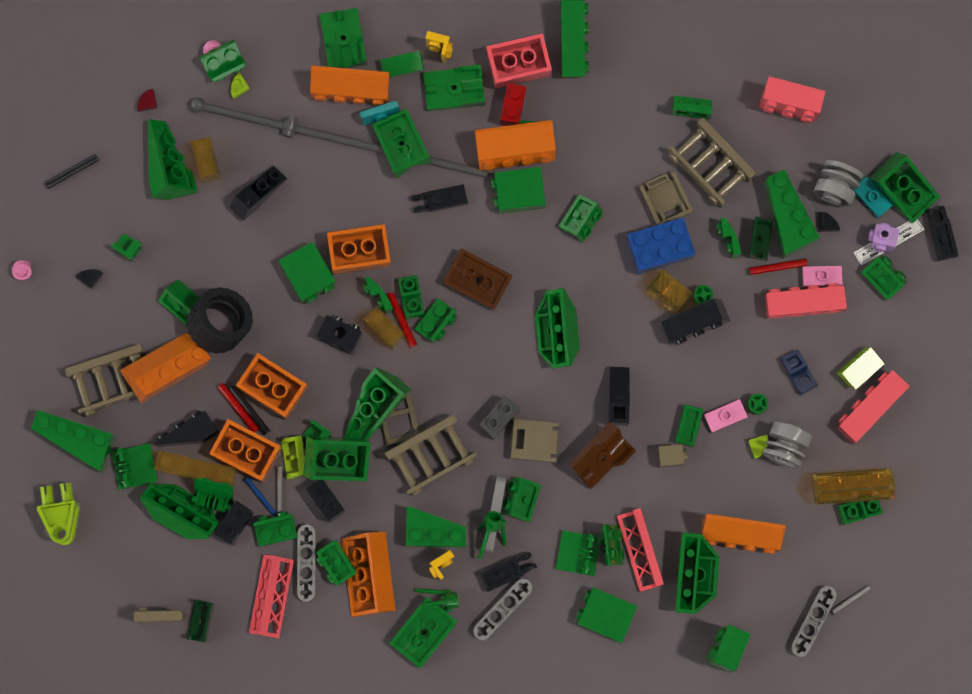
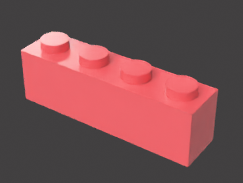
(805, 301)
(869, 410)

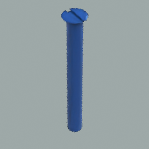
(260, 496)

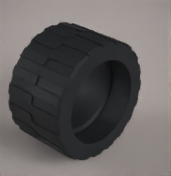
(230, 304)

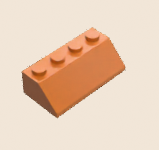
(349, 85)
(515, 145)
(165, 367)
(743, 533)
(372, 586)

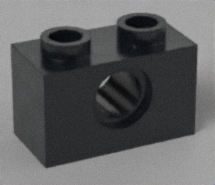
(348, 342)
(325, 500)
(234, 523)

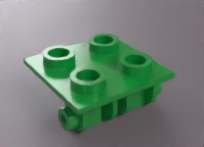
(134, 466)
(213, 491)
(578, 553)
(614, 553)

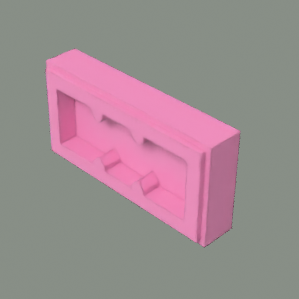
(821, 275)
(725, 416)

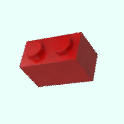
(513, 105)

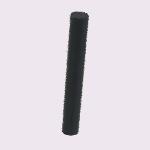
(71, 171)
(249, 409)

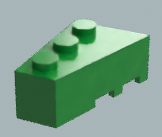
(432, 531)

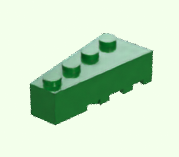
(573, 38)
(790, 218)
(80, 440)

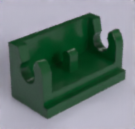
(760, 239)
(200, 621)

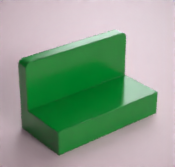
(178, 300)

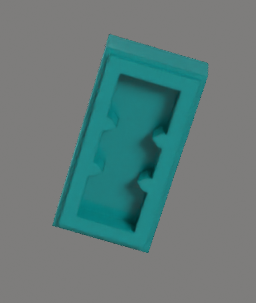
(378, 113)
(872, 197)

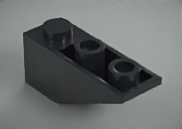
(257, 193)
(619, 396)
(194, 431)

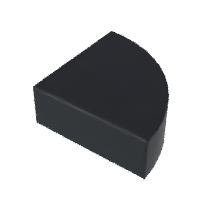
(828, 223)
(89, 277)

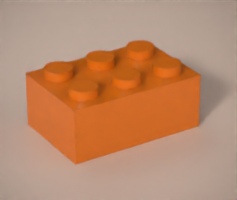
(359, 249)
(272, 386)
(245, 450)

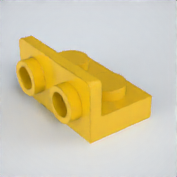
(439, 42)
(443, 561)

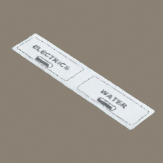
(906, 231)

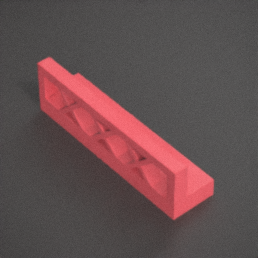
(647, 548)
(267, 595)

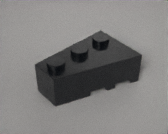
(695, 321)

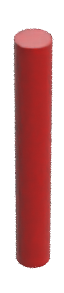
(778, 266)
(402, 320)
(238, 408)

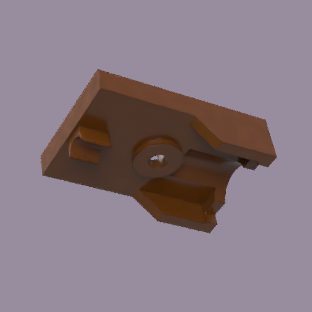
(467, 268)
(608, 444)

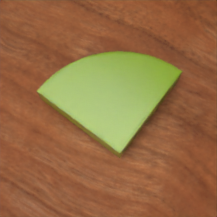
(238, 86)
(757, 445)

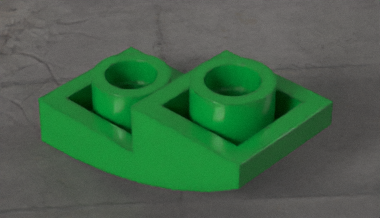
(403, 64)
(727, 233)
(375, 291)
(411, 297)
(858, 511)

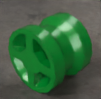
(704, 292)
(759, 401)

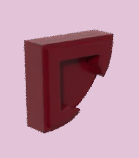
(147, 101)

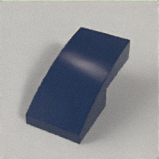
(799, 372)

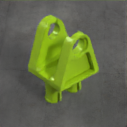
(59, 515)

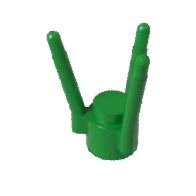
(493, 521)
(449, 599)

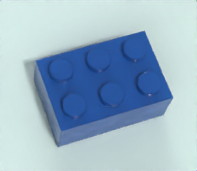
(660, 246)

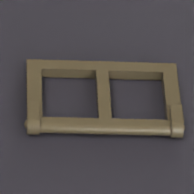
(389, 442)

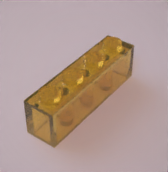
(193, 468)
(853, 486)

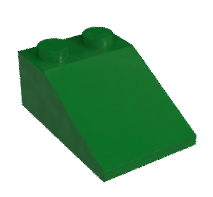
(905, 186)

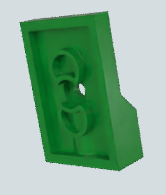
(351, 50)
(468, 92)
(394, 130)
(417, 646)

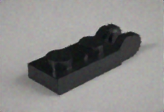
(441, 199)
(942, 235)
(505, 572)

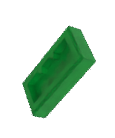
(689, 425)

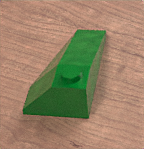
(167, 171)
(377, 401)

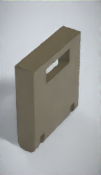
(665, 196)
(538, 442)
(147, 616)

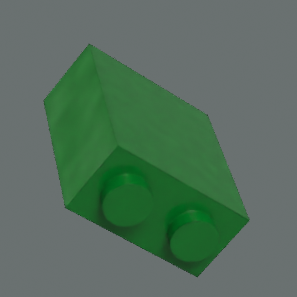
(518, 190)
(308, 273)
(606, 615)

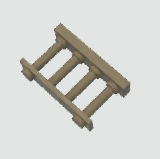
(730, 158)
(96, 367)
(414, 445)

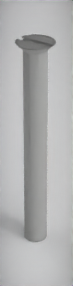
(279, 488)
(850, 600)

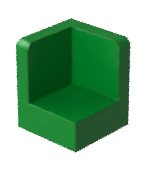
(127, 247)
(316, 430)

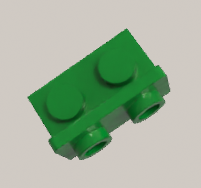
(222, 61)
(692, 107)
(581, 218)
(885, 276)
(436, 320)
(520, 499)
(275, 529)
(336, 563)

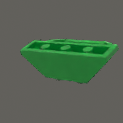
(557, 329)
(173, 509)
(695, 574)

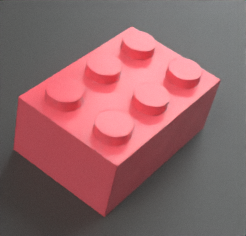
(519, 60)
(792, 100)

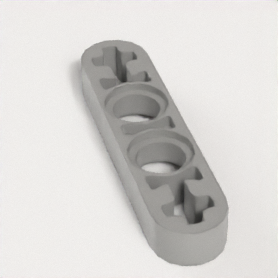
(496, 506)
(306, 563)
(500, 607)
(815, 622)

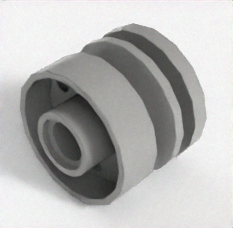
(838, 183)
(788, 441)

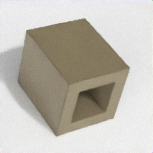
(671, 456)

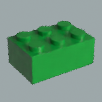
(336, 458)
(728, 648)

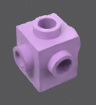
(883, 238)

